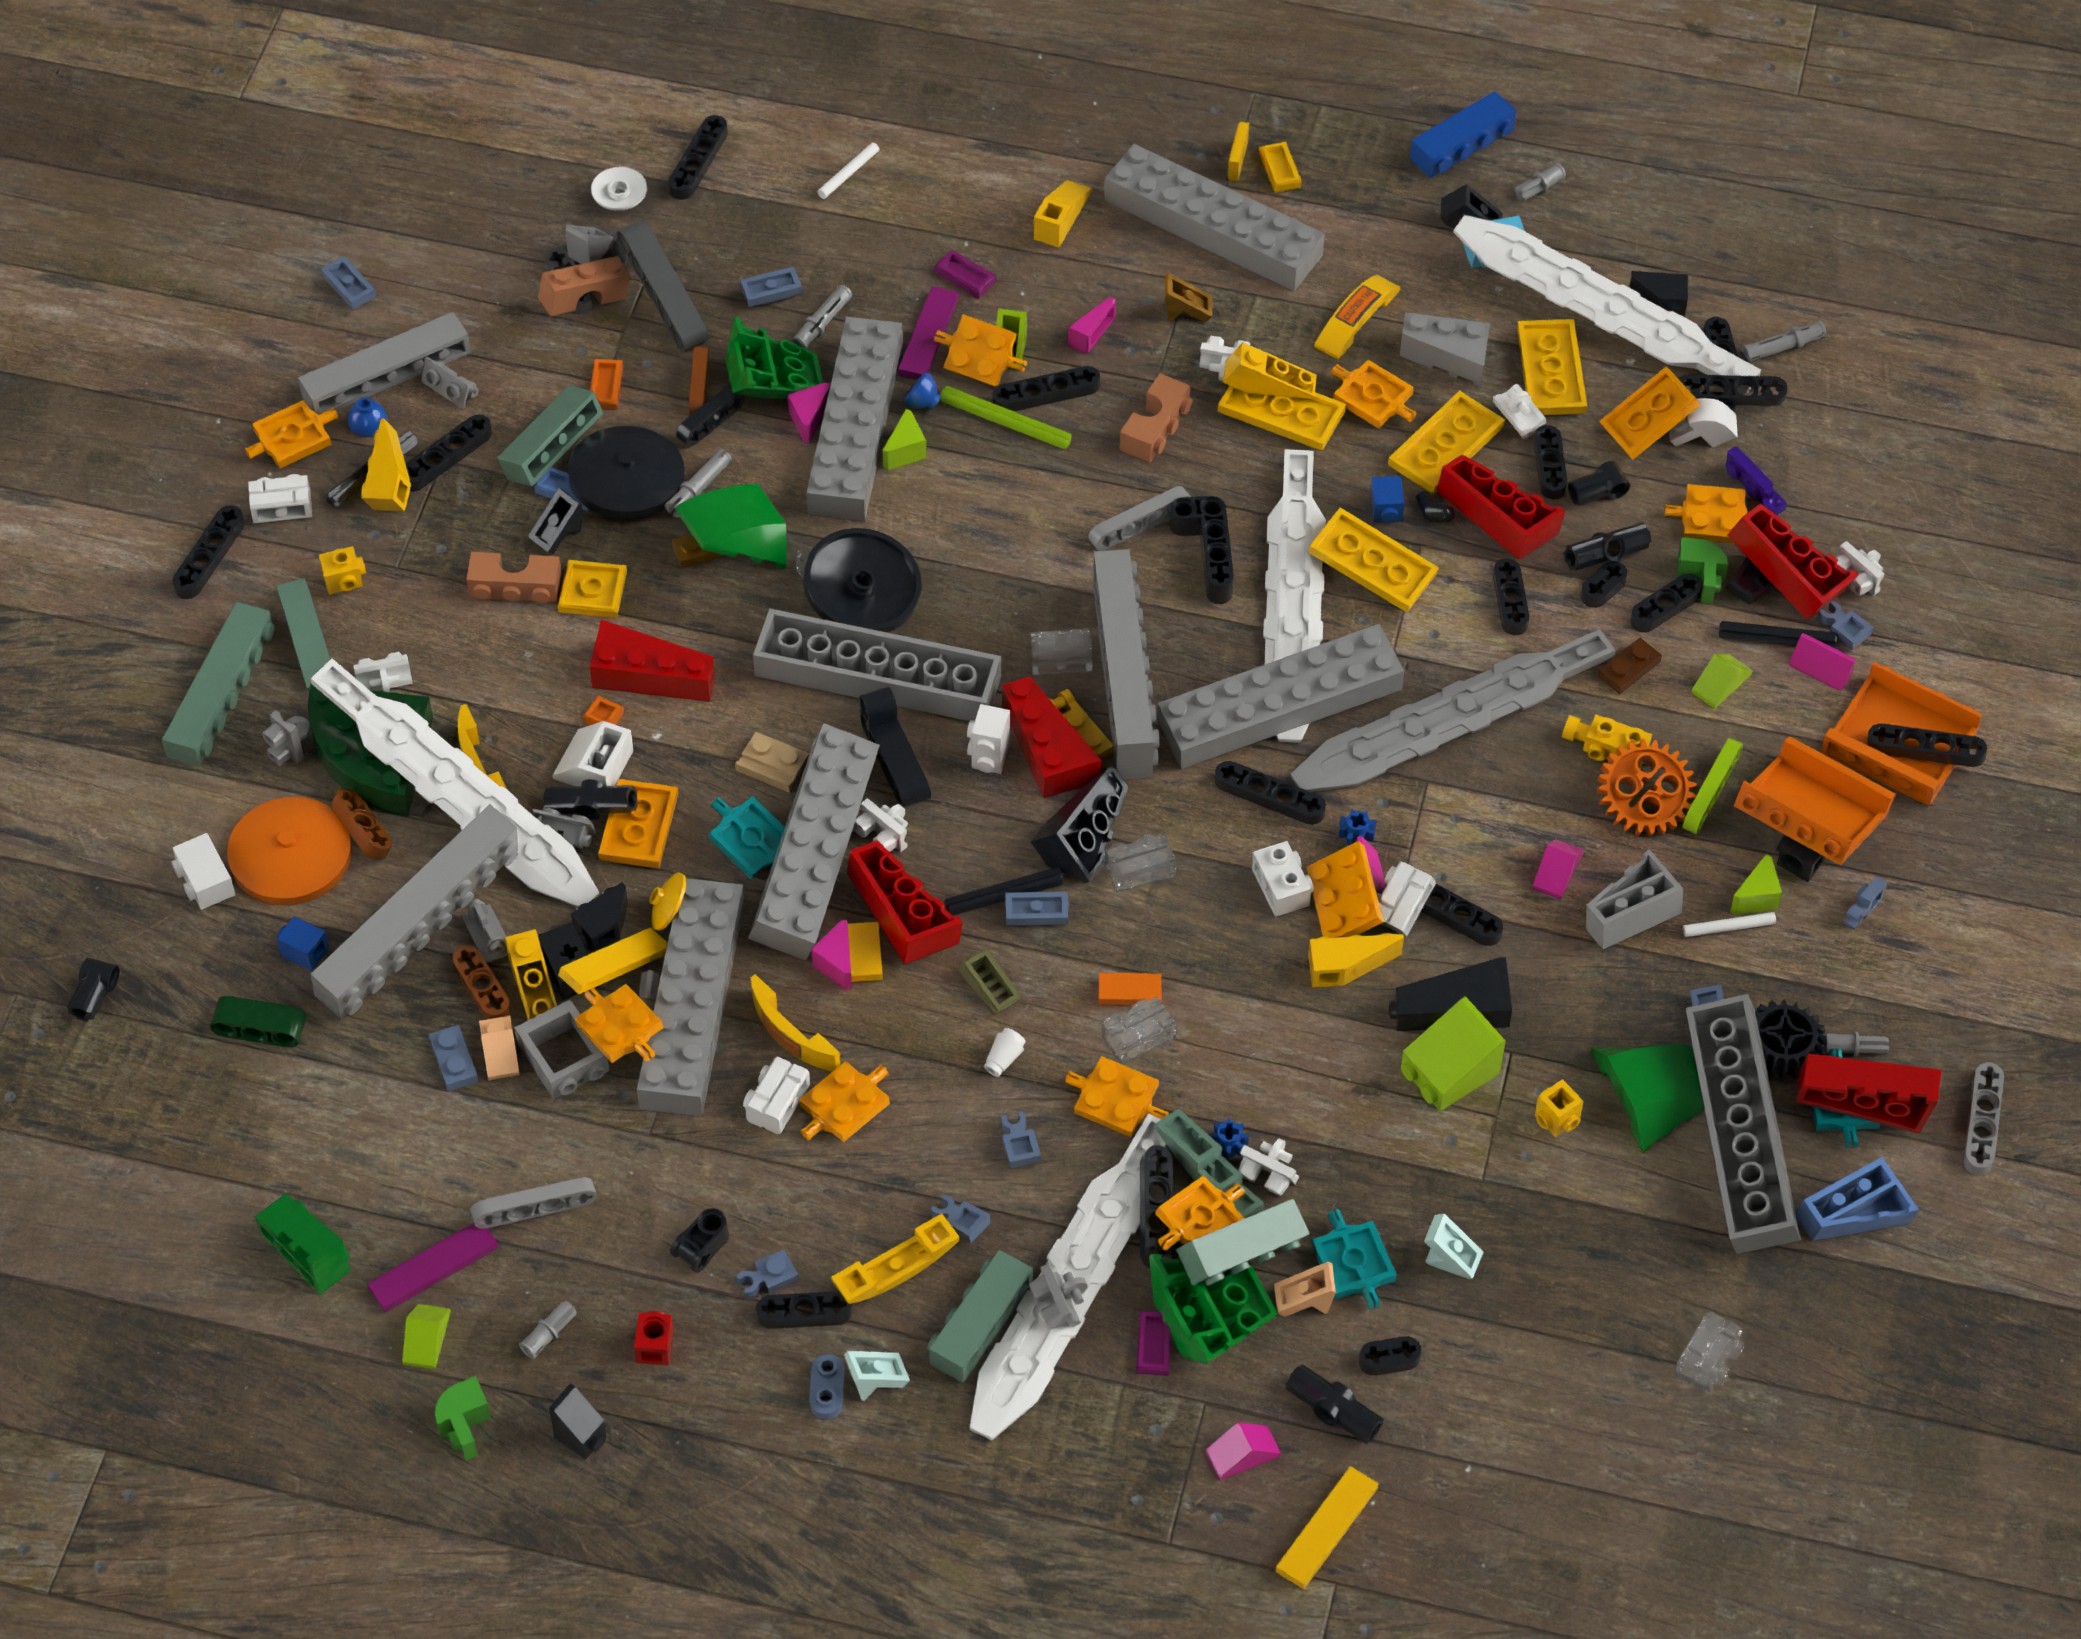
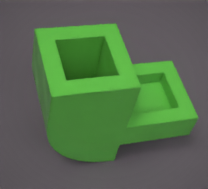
(1705, 561)
(457, 1411)

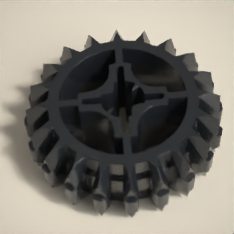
(1798, 1031)

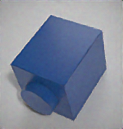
(1387, 499)
(302, 943)

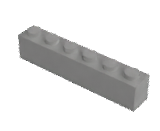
(384, 364)

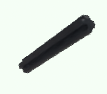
(355, 481)
(1771, 634)
(996, 893)

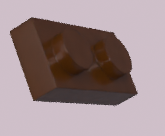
(1629, 665)

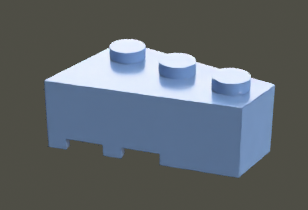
(1857, 1204)

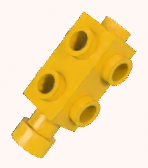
(1603, 736)

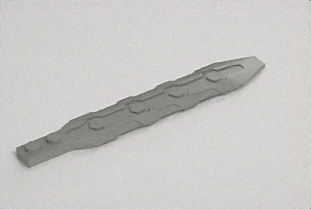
(1454, 711)

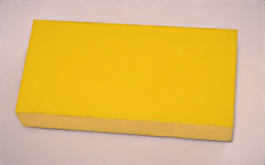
(1238, 151)
(1280, 167)
(865, 951)

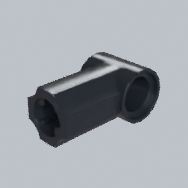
(1606, 481)
(95, 981)

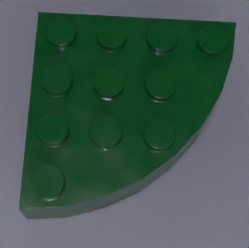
(350, 762)

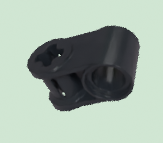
(698, 1244)

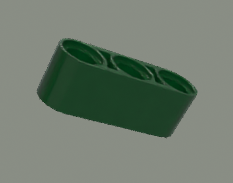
(258, 1021)

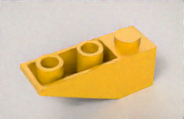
(1059, 212)
(1265, 374)
(387, 476)
(1348, 958)
(530, 973)

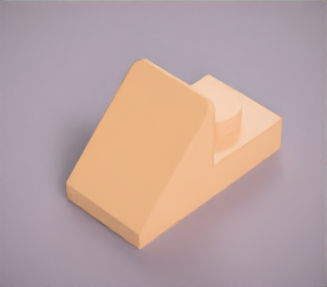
(499, 1048)
(1307, 1289)

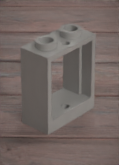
(547, 1026)

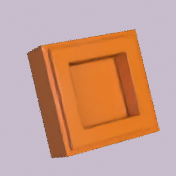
(603, 710)

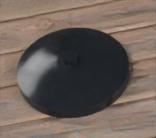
(625, 472)
(862, 579)

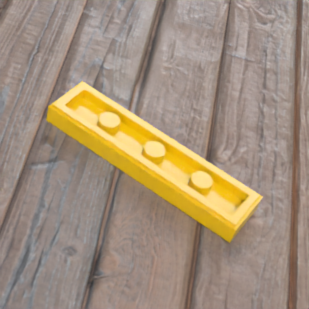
(613, 960)
(1327, 1527)

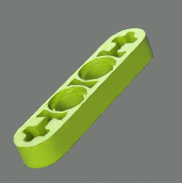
(1712, 786)

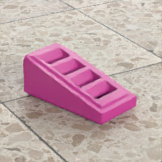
(1089, 328)

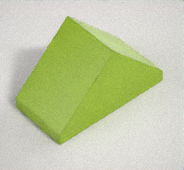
(1016, 322)
(905, 443)
(1720, 679)
(1759, 891)
(424, 1335)

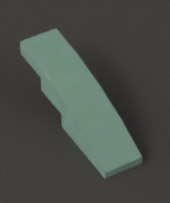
(303, 627)
(1202, 1156)

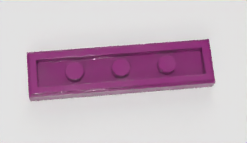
(921, 347)
(431, 1266)

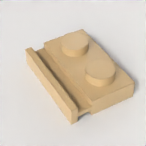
(772, 761)

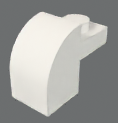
(1710, 420)

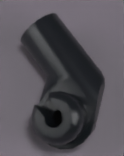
(1434, 511)

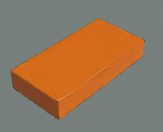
(607, 382)
(1128, 988)

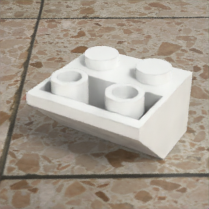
(595, 754)

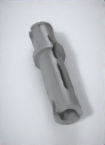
(838, 300)
(1794, 338)
(699, 481)

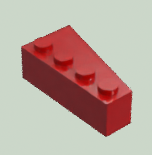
(1498, 507)
(1790, 561)
(649, 666)
(905, 910)
(1870, 1090)

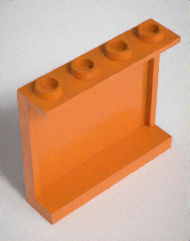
(1898, 701)
(1816, 801)

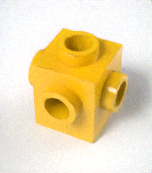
(342, 570)
(1559, 1108)

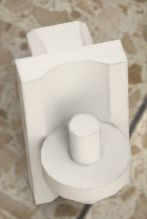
(1215, 354)
(1520, 411)
(1863, 564)
(384, 673)
(885, 822)
(1280, 1175)

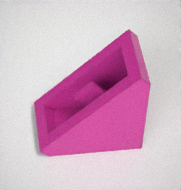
(808, 409)
(1557, 868)
(833, 956)
(1242, 1449)

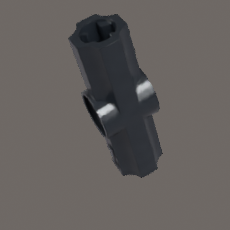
(1619, 542)
(591, 799)
(1334, 1404)

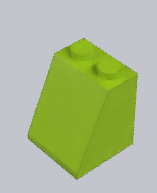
(1454, 1055)

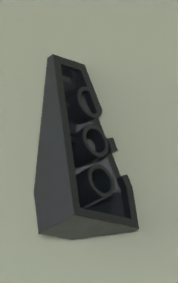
(1082, 827)

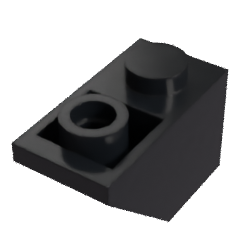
(602, 917)

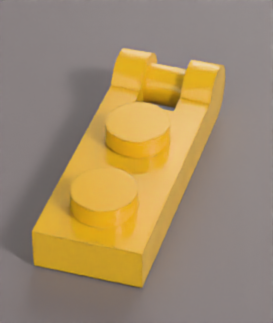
(1083, 724)

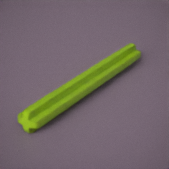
(1005, 417)

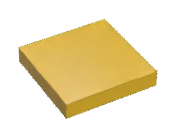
(592, 588)

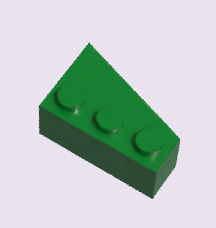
(304, 1242)

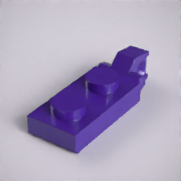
(1753, 480)

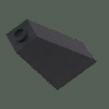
(1425, 1001)

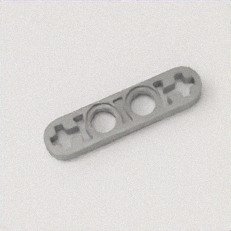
(1135, 520)
(1983, 1118)
(533, 1203)

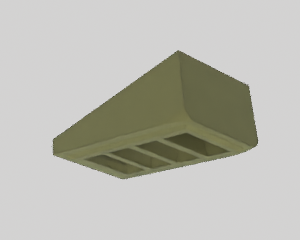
(985, 959)

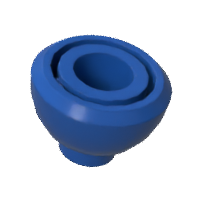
(922, 393)
(365, 417)

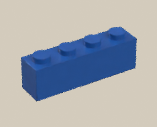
(1463, 134)

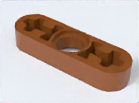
(699, 378)
(351, 808)
(480, 971)

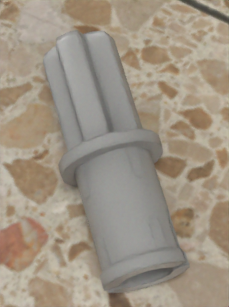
(1540, 182)
(648, 988)
(1857, 1044)
(547, 1329)

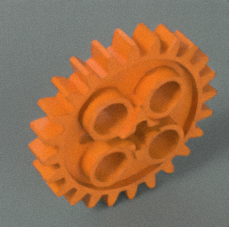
(1625, 770)

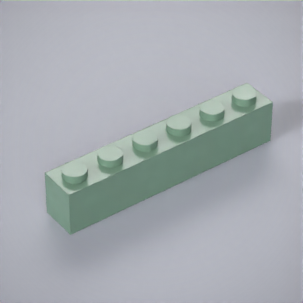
(218, 684)

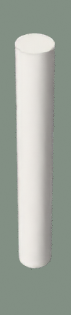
(848, 170)
(1729, 924)

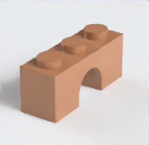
(565, 286)
(1147, 436)
(536, 582)

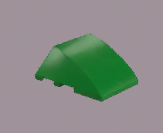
(768, 367)
(737, 522)
(1654, 1085)
(1211, 1317)

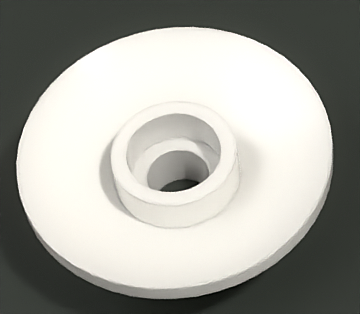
(618, 188)

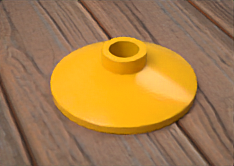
(667, 901)

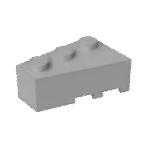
(1447, 344)
(1634, 903)

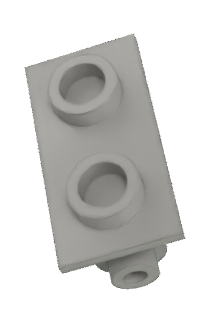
(446, 383)
(574, 828)
(485, 930)

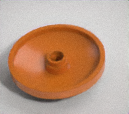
(289, 851)

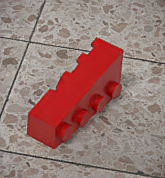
(1048, 741)

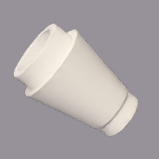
(1004, 1051)

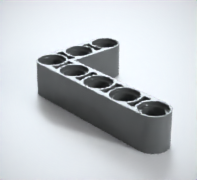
(641, 250)

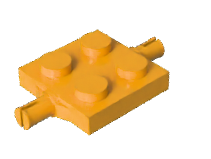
(980, 350)
(1373, 393)
(291, 434)
(1709, 512)
(619, 1023)
(1115, 1096)
(844, 1101)
(1198, 1211)

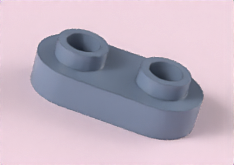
(827, 1384)

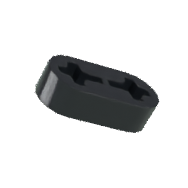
(1600, 580)
(1390, 1355)

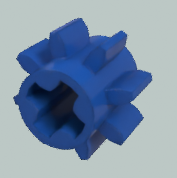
(1356, 825)
(1233, 1132)

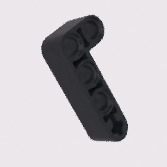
(1207, 518)
(894, 754)

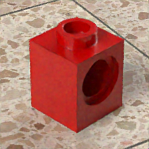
(658, 1349)

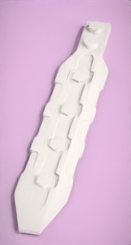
(1604, 302)
(1293, 574)
(455, 785)
(1030, 1349)

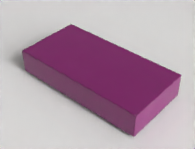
(965, 274)
(1153, 1344)

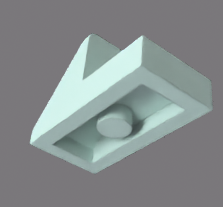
(1451, 1248)
(876, 1370)

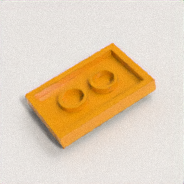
(1649, 413)
(640, 835)
(1345, 892)

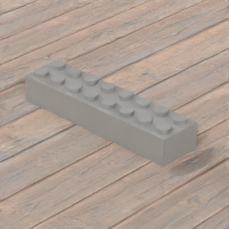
(1214, 217)
(855, 419)
(863, 660)
(1125, 664)
(1280, 696)
(814, 842)
(415, 912)
(692, 998)
(1742, 1124)

